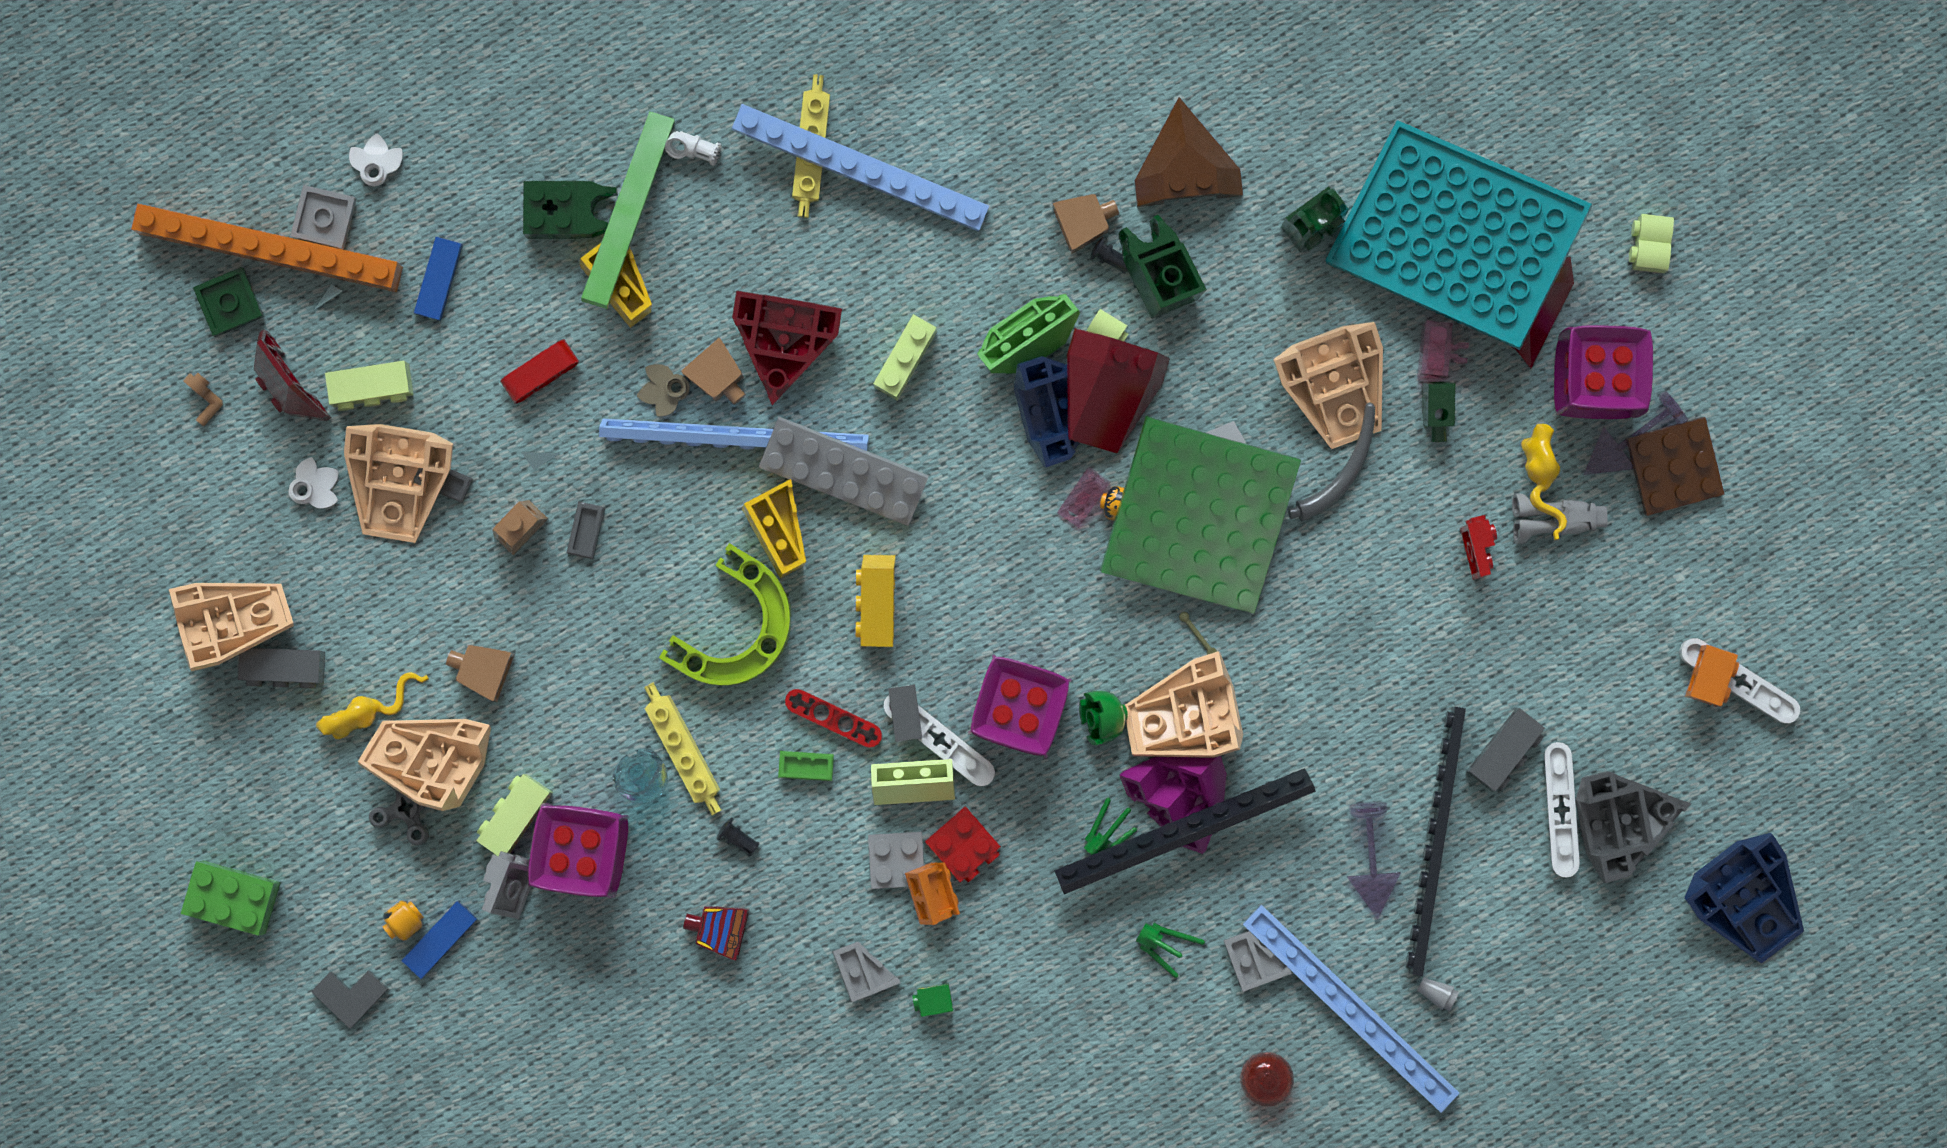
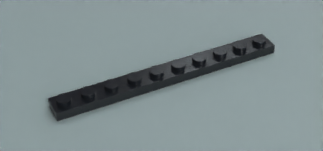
(1184, 831)
(1433, 852)

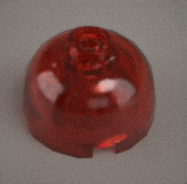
(1267, 1079)

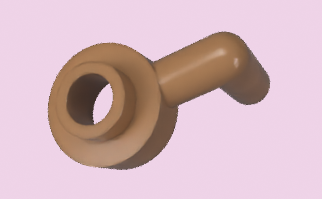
(199, 385)

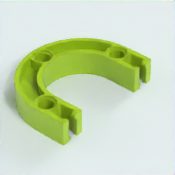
(754, 660)

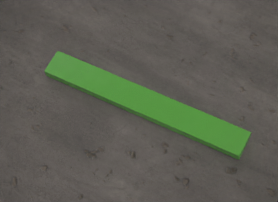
(627, 210)

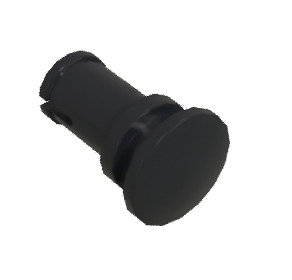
(1108, 255)
(737, 837)

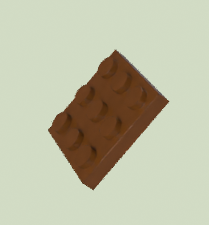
(1675, 466)

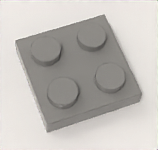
(323, 217)
(893, 856)

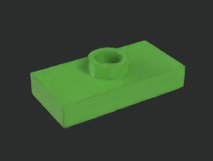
(806, 765)

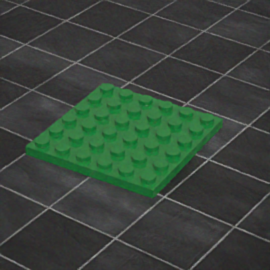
(1200, 515)

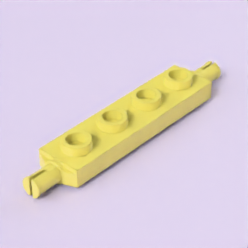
(813, 119)
(682, 749)

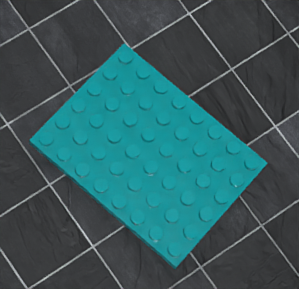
(1458, 234)

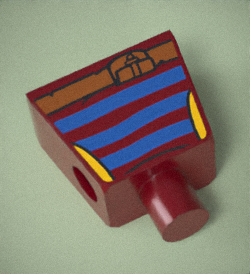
(719, 929)

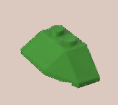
(1029, 333)

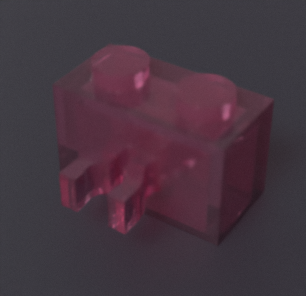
(1436, 349)

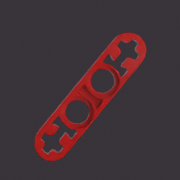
(832, 720)

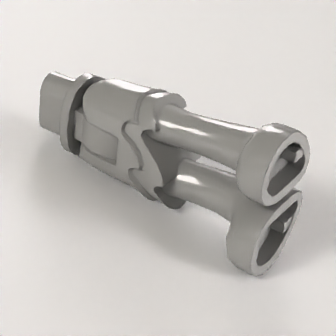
(1579, 518)

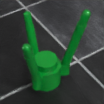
(1101, 842)
(1150, 938)

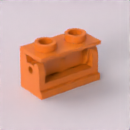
(1712, 676)
(932, 893)

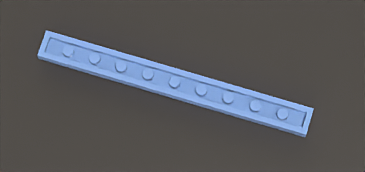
(860, 167)
(697, 434)
(1351, 1008)

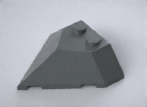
(1622, 822)

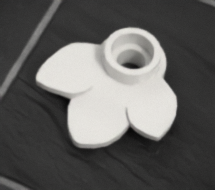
(375, 157)
(318, 484)

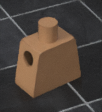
(1083, 219)
(716, 373)
(519, 525)
(482, 669)

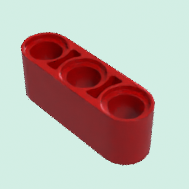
(539, 371)

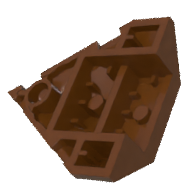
(1186, 163)

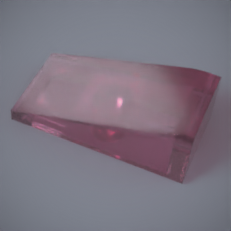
(1084, 496)

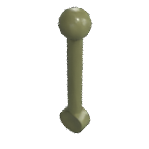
(1184, 617)

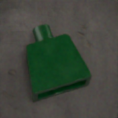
(1436, 396)

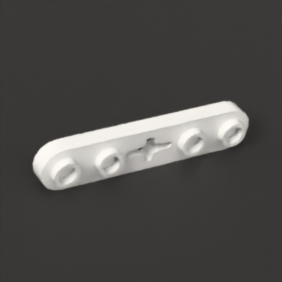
(1762, 693)
(963, 757)
(1562, 836)

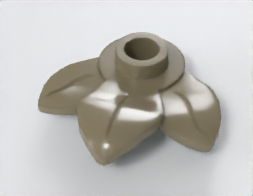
(659, 389)

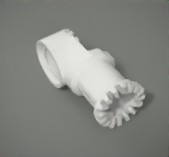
(693, 147)

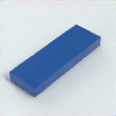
(438, 278)
(439, 939)

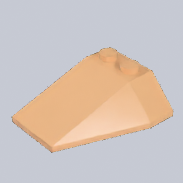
(1335, 379)
(382, 475)
(227, 619)
(1187, 713)
(428, 758)

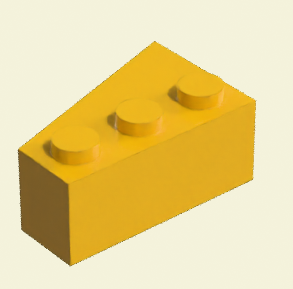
(630, 294)
(777, 528)
(876, 600)

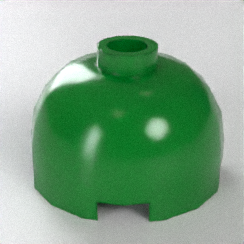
(1103, 715)

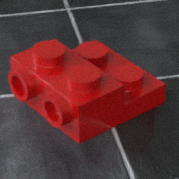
(1478, 537)
(963, 845)

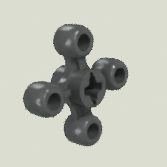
(396, 812)

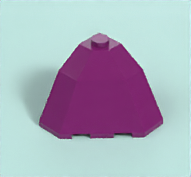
(1177, 788)

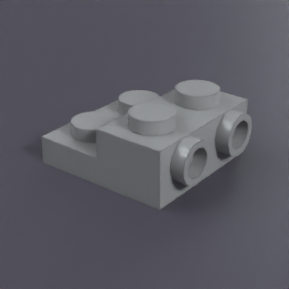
(508, 885)

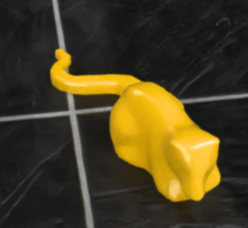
(1543, 470)
(362, 711)

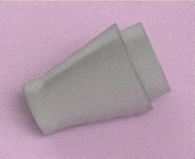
(1438, 993)

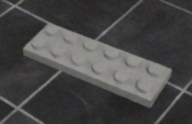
(843, 471)

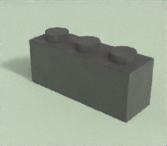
(282, 667)
(1506, 750)

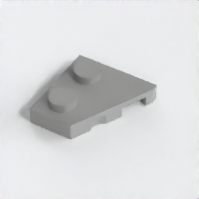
(1253, 961)
(862, 972)

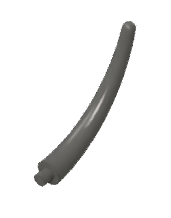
(1337, 488)

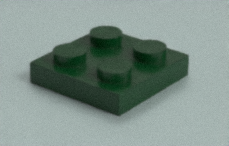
(228, 302)

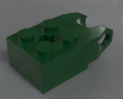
(574, 213)
(1315, 218)
(1161, 269)

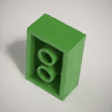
(230, 897)

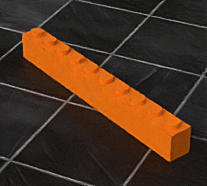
(267, 247)

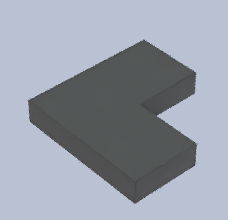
(349, 1003)

